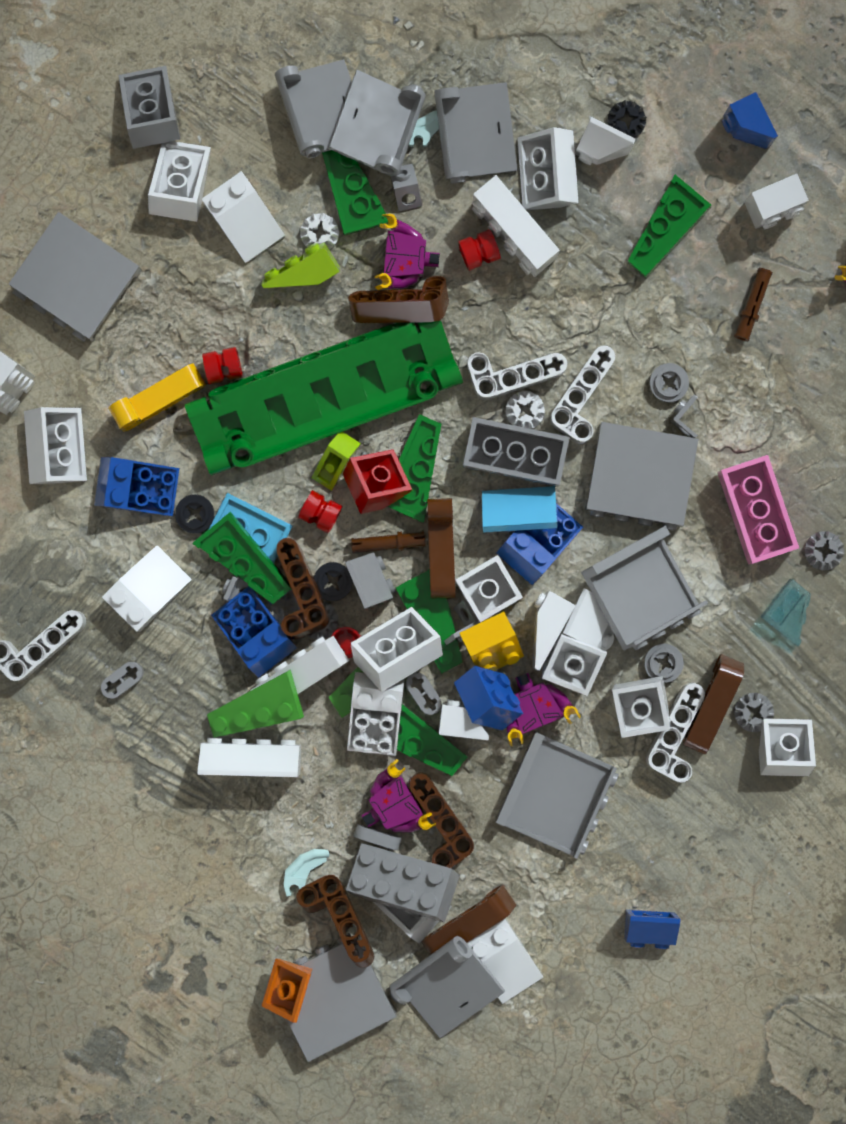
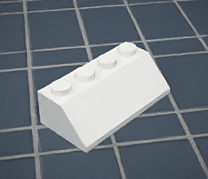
(249, 758)

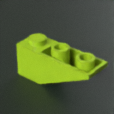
(308, 269)

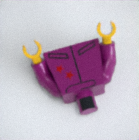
(404, 255)
(539, 705)
(395, 804)

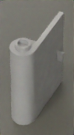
(314, 103)
(381, 124)
(470, 131)
(444, 983)

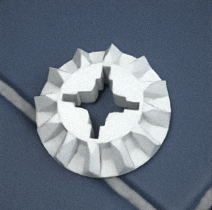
(313, 222)
(524, 398)

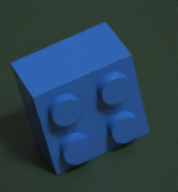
(488, 698)

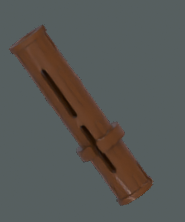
(750, 312)
(388, 542)

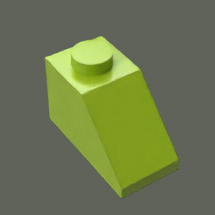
(335, 460)

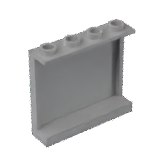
(73, 277)
(641, 475)
(642, 591)
(557, 795)
(338, 1001)

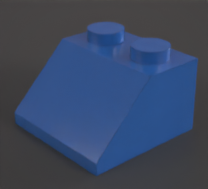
(749, 122)
(651, 928)

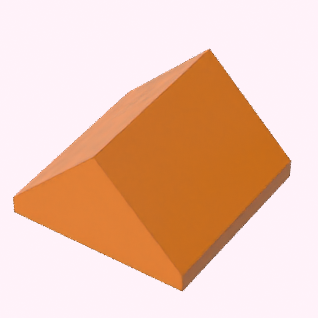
(286, 989)

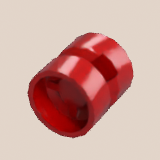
(479, 249)
(222, 365)
(320, 512)
(345, 637)

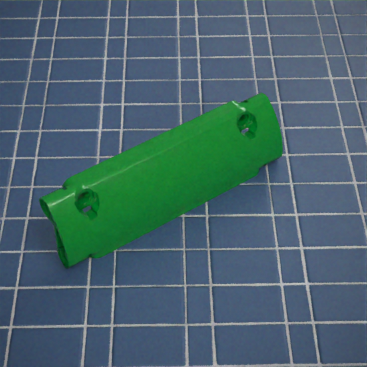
(322, 394)

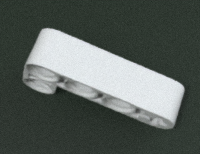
(517, 371)
(585, 391)
(43, 642)
(680, 730)

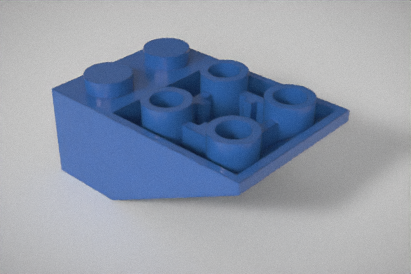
(136, 486)
(535, 550)
(253, 631)

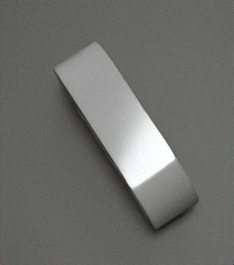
(118, 675)
(418, 697)
(377, 837)

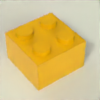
(492, 643)

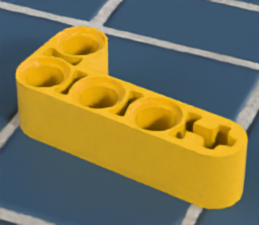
(156, 398)

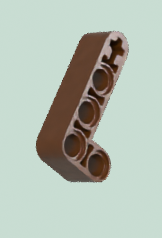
(401, 305)
(441, 548)
(298, 586)
(720, 692)
(437, 817)
(473, 921)
(342, 922)

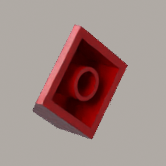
(376, 480)

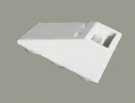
(374, 717)

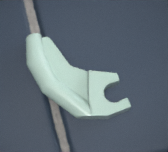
(425, 128)
(300, 868)

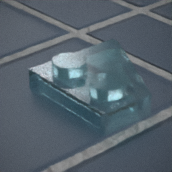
(788, 611)

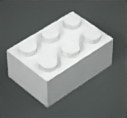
(396, 649)

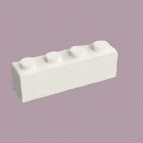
(311, 665)

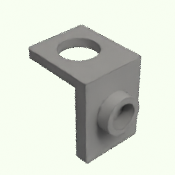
(405, 184)
(680, 410)
(233, 587)
(472, 621)

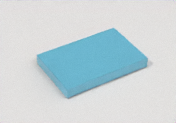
(519, 509)
(260, 525)

